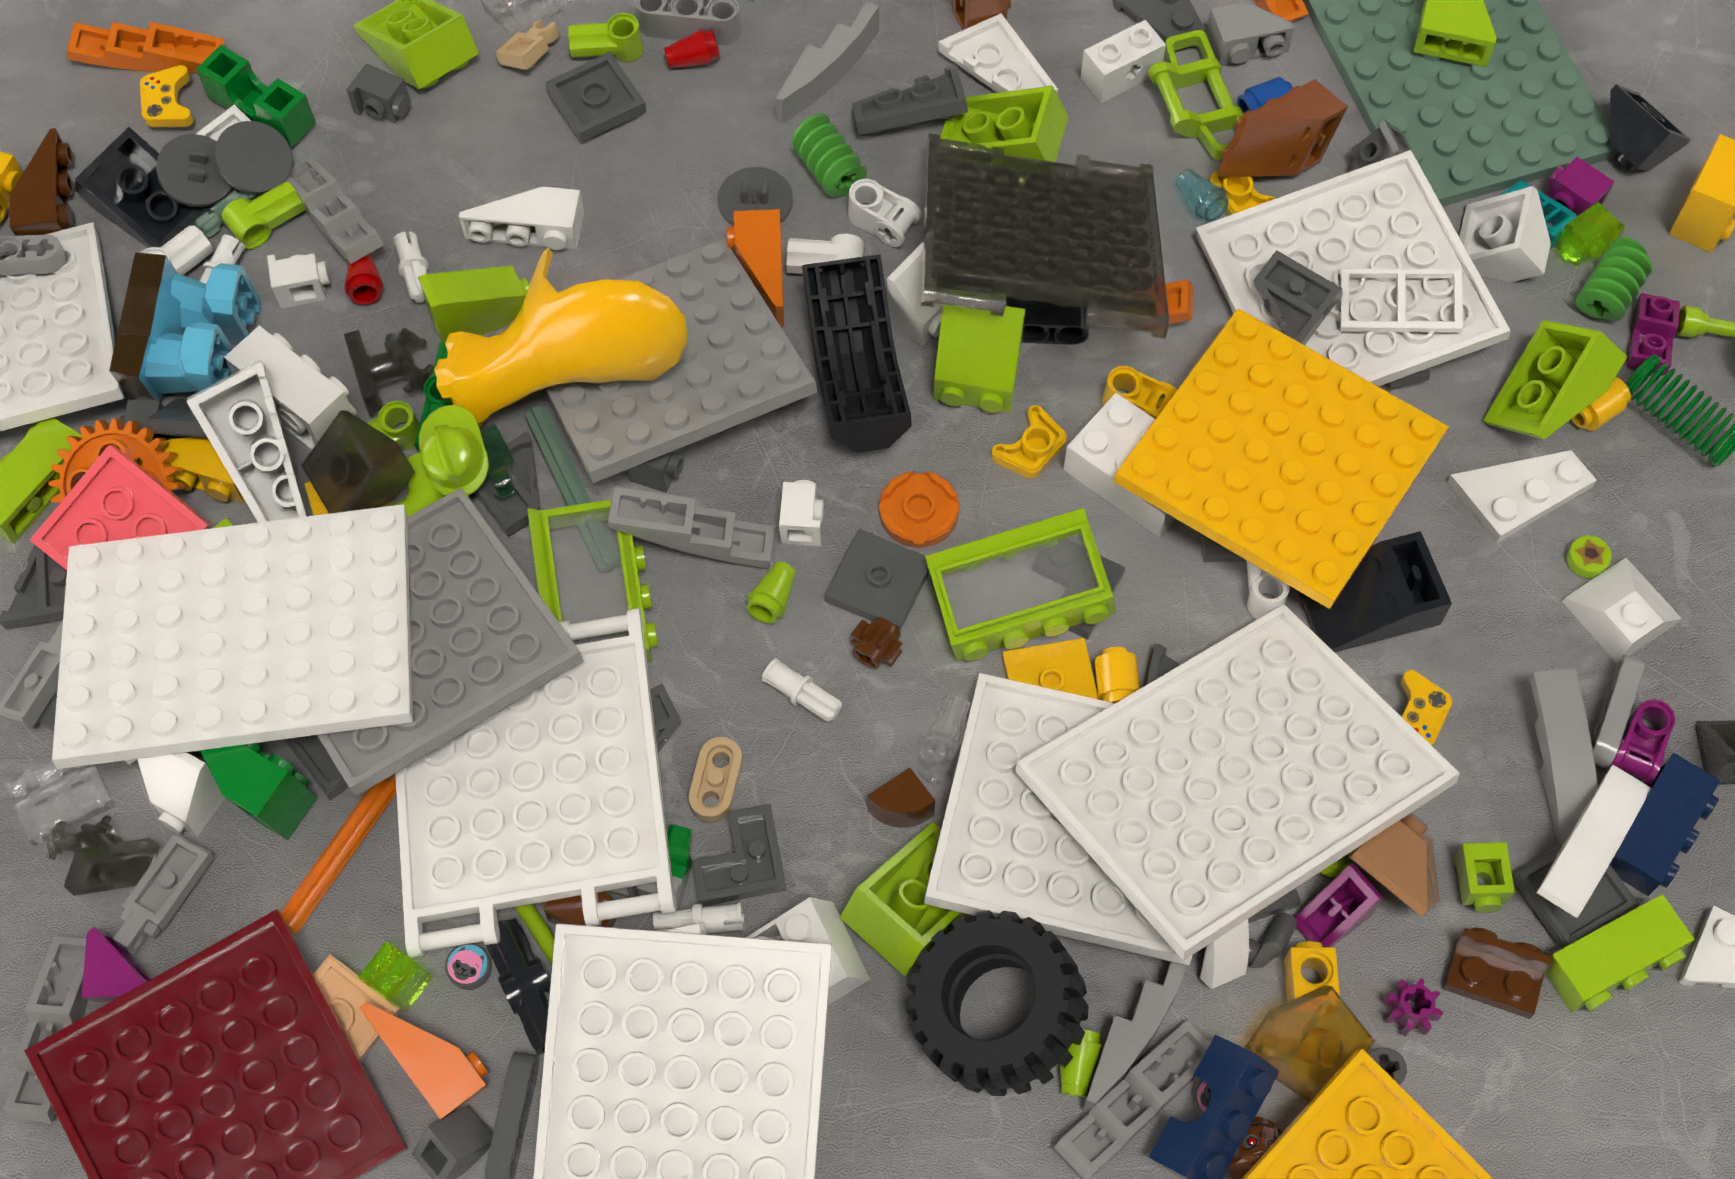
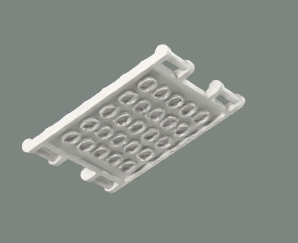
(541, 801)

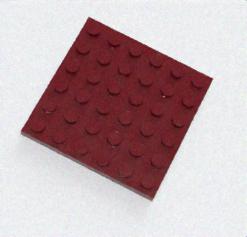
(218, 1073)

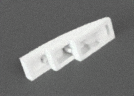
(1594, 841)

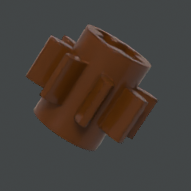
(876, 643)

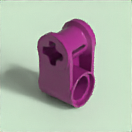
(1642, 748)

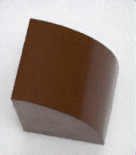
(902, 801)

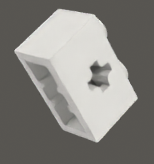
(1121, 61)

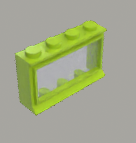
(588, 567)
(1021, 585)

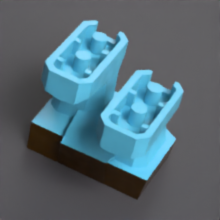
(179, 328)

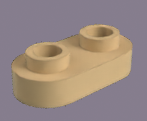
(715, 781)

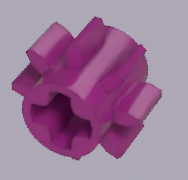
(1424, 1005)

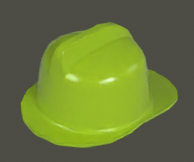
(453, 450)

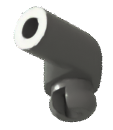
(1274, 943)

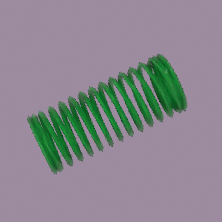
(1641, 375)

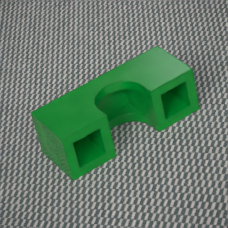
(232, 82)

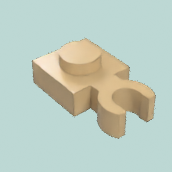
(526, 48)

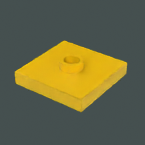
(1054, 666)

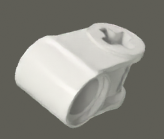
(886, 215)

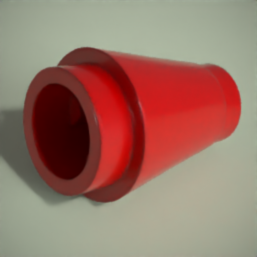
(693, 50)
(361, 279)

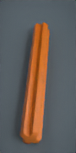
(337, 854)

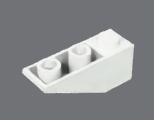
(534, 218)

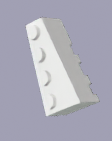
(250, 442)

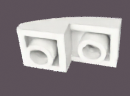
(1226, 957)

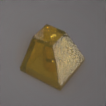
(1309, 1040)

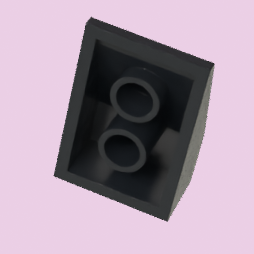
(128, 193)

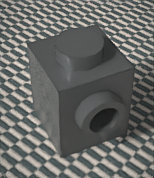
(658, 472)

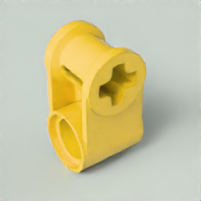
(1143, 390)

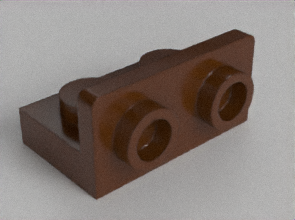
(1496, 971)

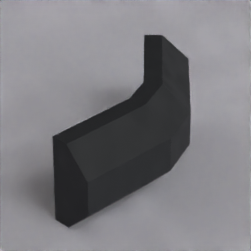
(856, 352)

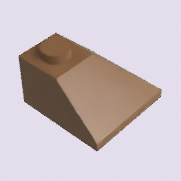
(1403, 862)

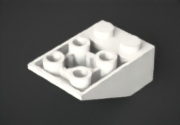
(819, 922)

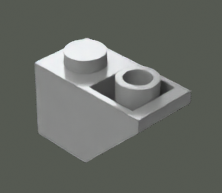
(1247, 33)

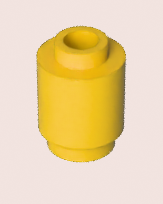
(1605, 407)
(1116, 674)

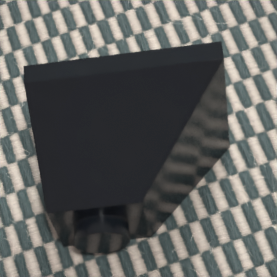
(1641, 131)

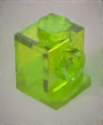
(1589, 235)

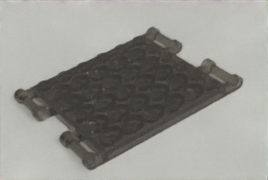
(1043, 235)

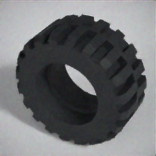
(964, 957)

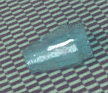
(1202, 195)

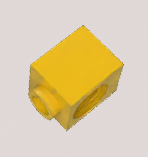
(1314, 956)

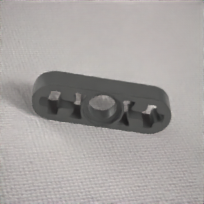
(512, 1116)

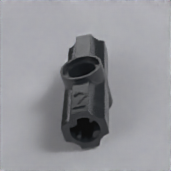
(523, 981)

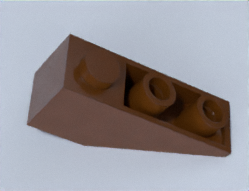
(41, 194)

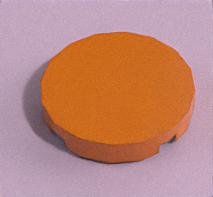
(919, 509)

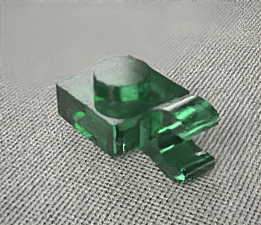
(498, 458)

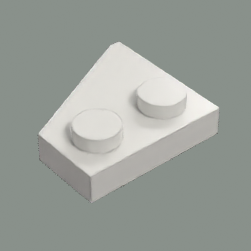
(1713, 952)

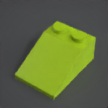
(419, 40)
(1019, 121)
(978, 357)
(1555, 379)
(891, 908)

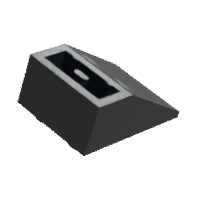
(1386, 597)

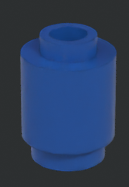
(1259, 94)

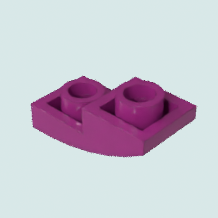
(1653, 330)

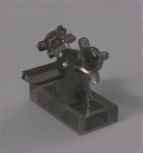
(386, 366)
(101, 857)

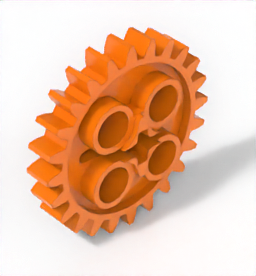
(129, 439)

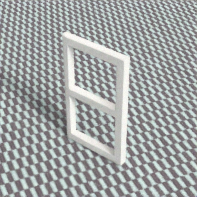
(1401, 324)

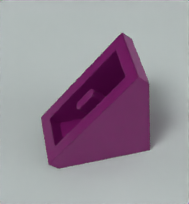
(1339, 908)
(108, 969)

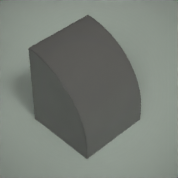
(453, 1144)

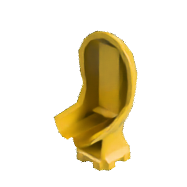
(577, 335)

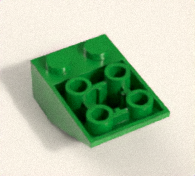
(261, 786)

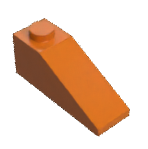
(759, 251)
(434, 1065)

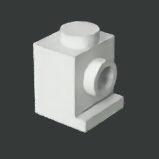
(298, 279)
(800, 514)

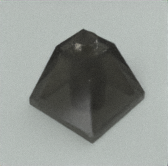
(356, 466)

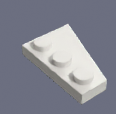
(995, 56)
(1521, 491)

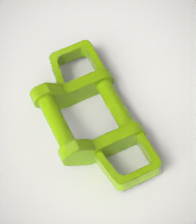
(1170, 76)

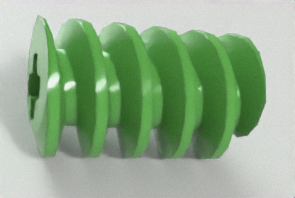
(827, 155)
(1615, 280)

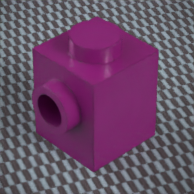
(1579, 186)

